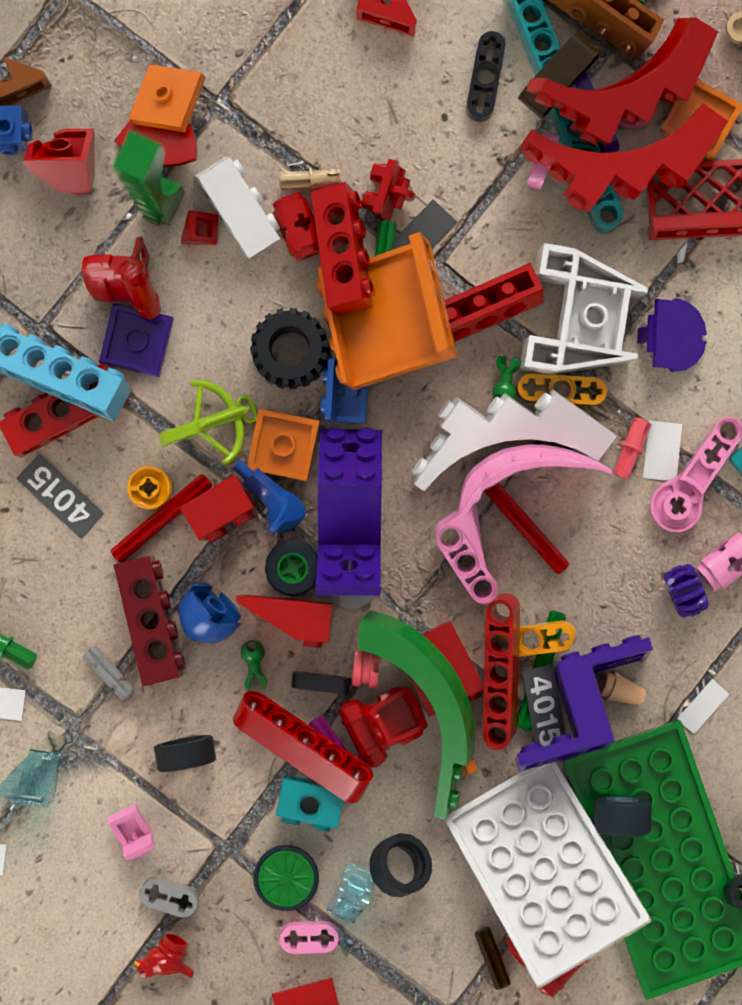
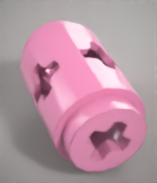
(715, 566)

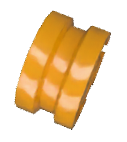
(159, 496)

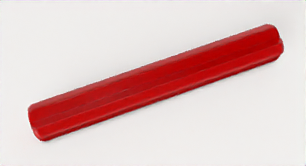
(159, 519)
(527, 528)

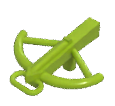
(200, 426)

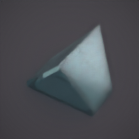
(33, 779)

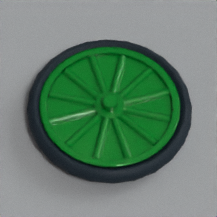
(286, 878)

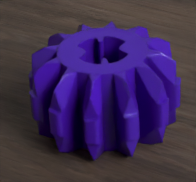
(686, 590)

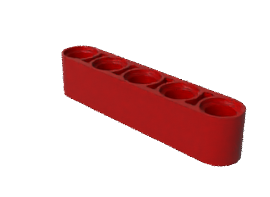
(493, 683)
(302, 746)

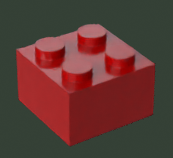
(219, 509)

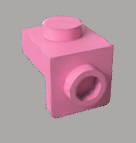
(132, 832)

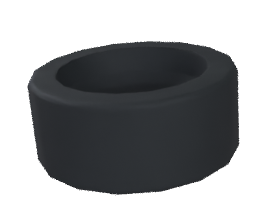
(184, 753)
(419, 855)

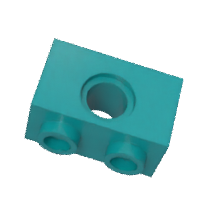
(290, 809)

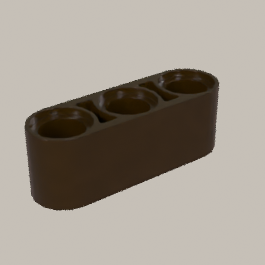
(564, 68)

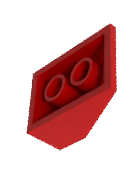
(297, 618)

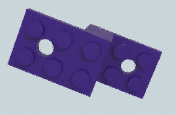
(349, 512)
(583, 702)

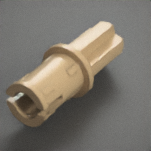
(309, 179)

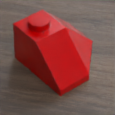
(65, 161)

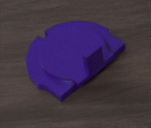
(674, 335)

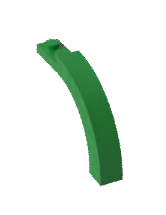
(441, 685)

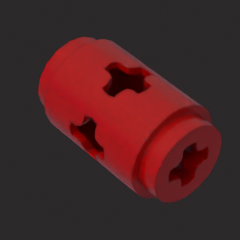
(294, 212)

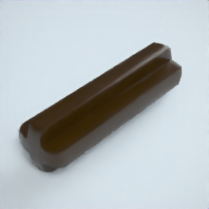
(492, 958)

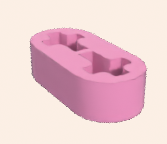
(538, 171)
(309, 929)

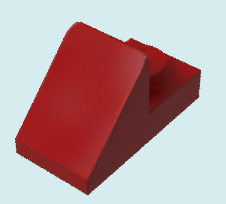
(395, 16)

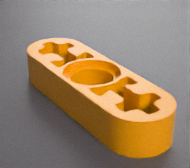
(585, 382)
(552, 628)

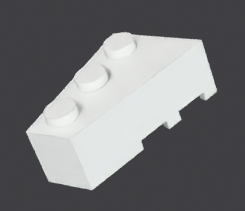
(239, 205)

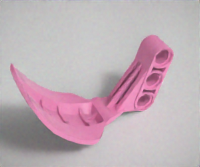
(465, 518)

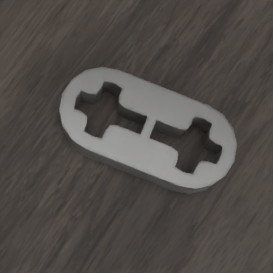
(167, 904)

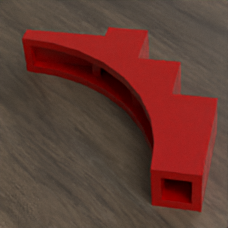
(665, 77)
(629, 171)

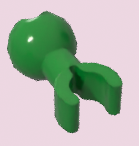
(505, 384)
(253, 658)

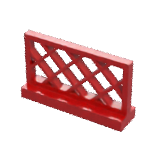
(697, 224)

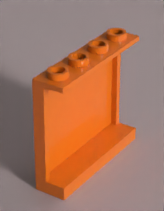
(403, 328)

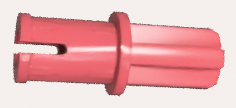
(632, 447)

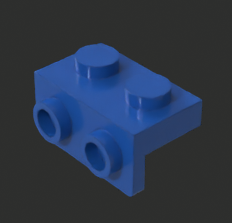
(341, 402)

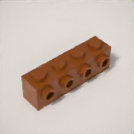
(620, 22)

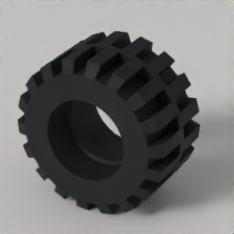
(282, 323)

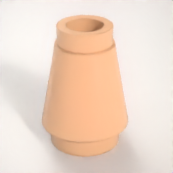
(620, 689)

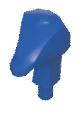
(283, 507)

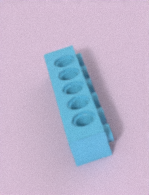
(103, 400)

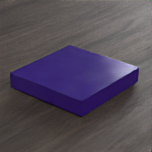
(136, 341)

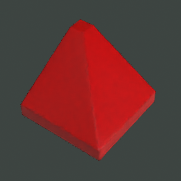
(200, 228)

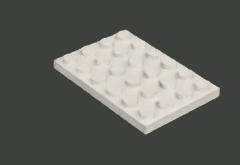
(546, 872)

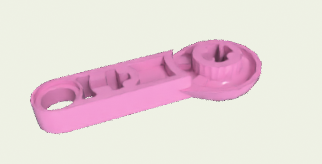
(693, 481)

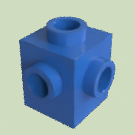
(14, 130)

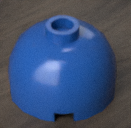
(206, 615)

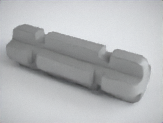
(108, 672)

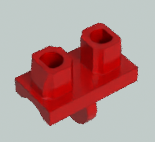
(392, 190)

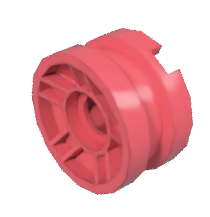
(365, 668)

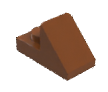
(25, 83)

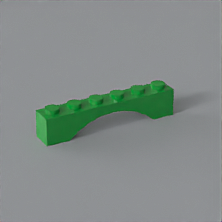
(140, 171)

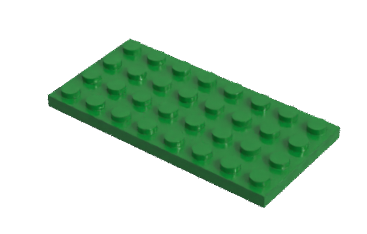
(676, 866)

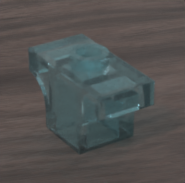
(351, 893)

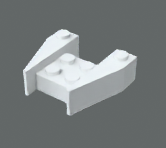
(590, 314)

